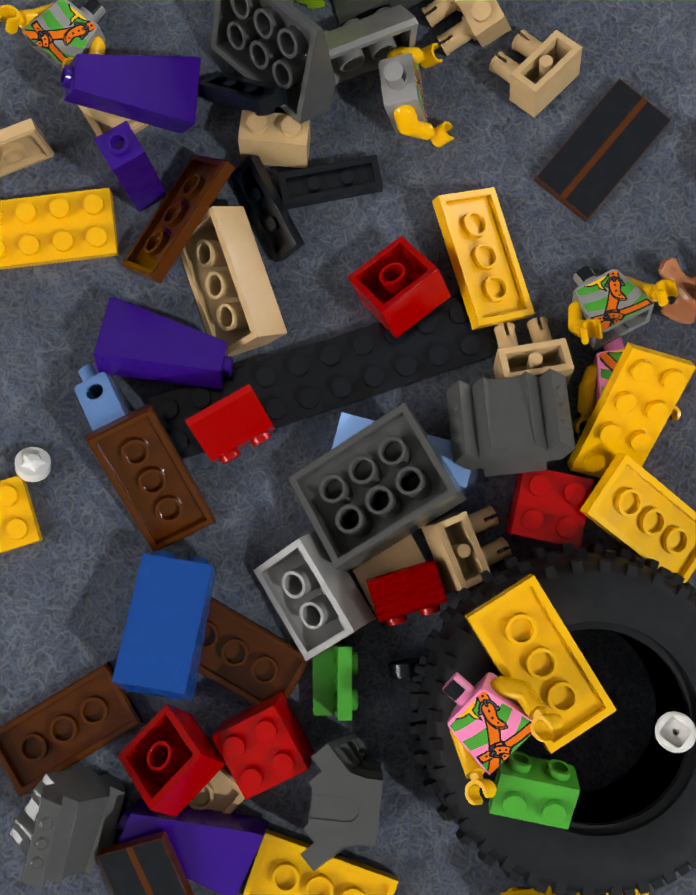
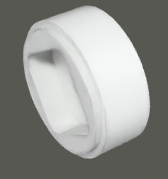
(32, 464)
(675, 732)

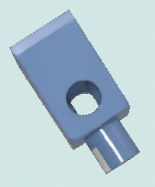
(100, 397)

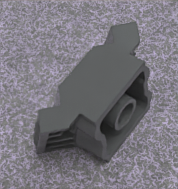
(510, 423)
(343, 800)
(68, 824)

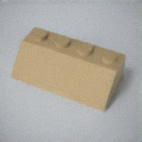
(231, 281)

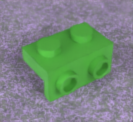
(333, 682)
(535, 790)

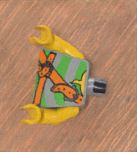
(59, 29)
(405, 96)
(613, 305)

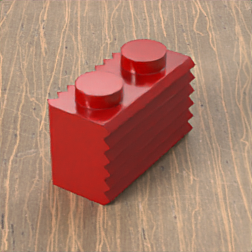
(407, 592)

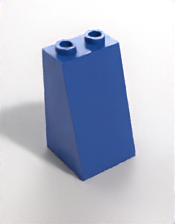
(165, 627)

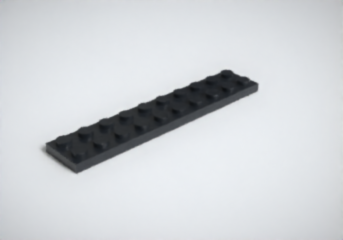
(335, 372)

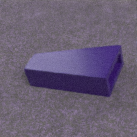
(136, 87)
(131, 166)
(159, 349)
(209, 844)

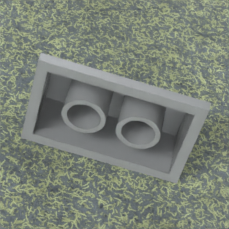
(365, 41)
(313, 596)

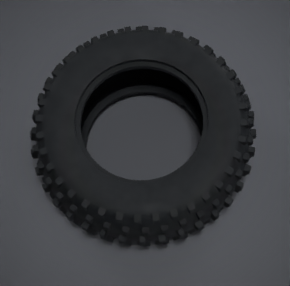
(617, 835)

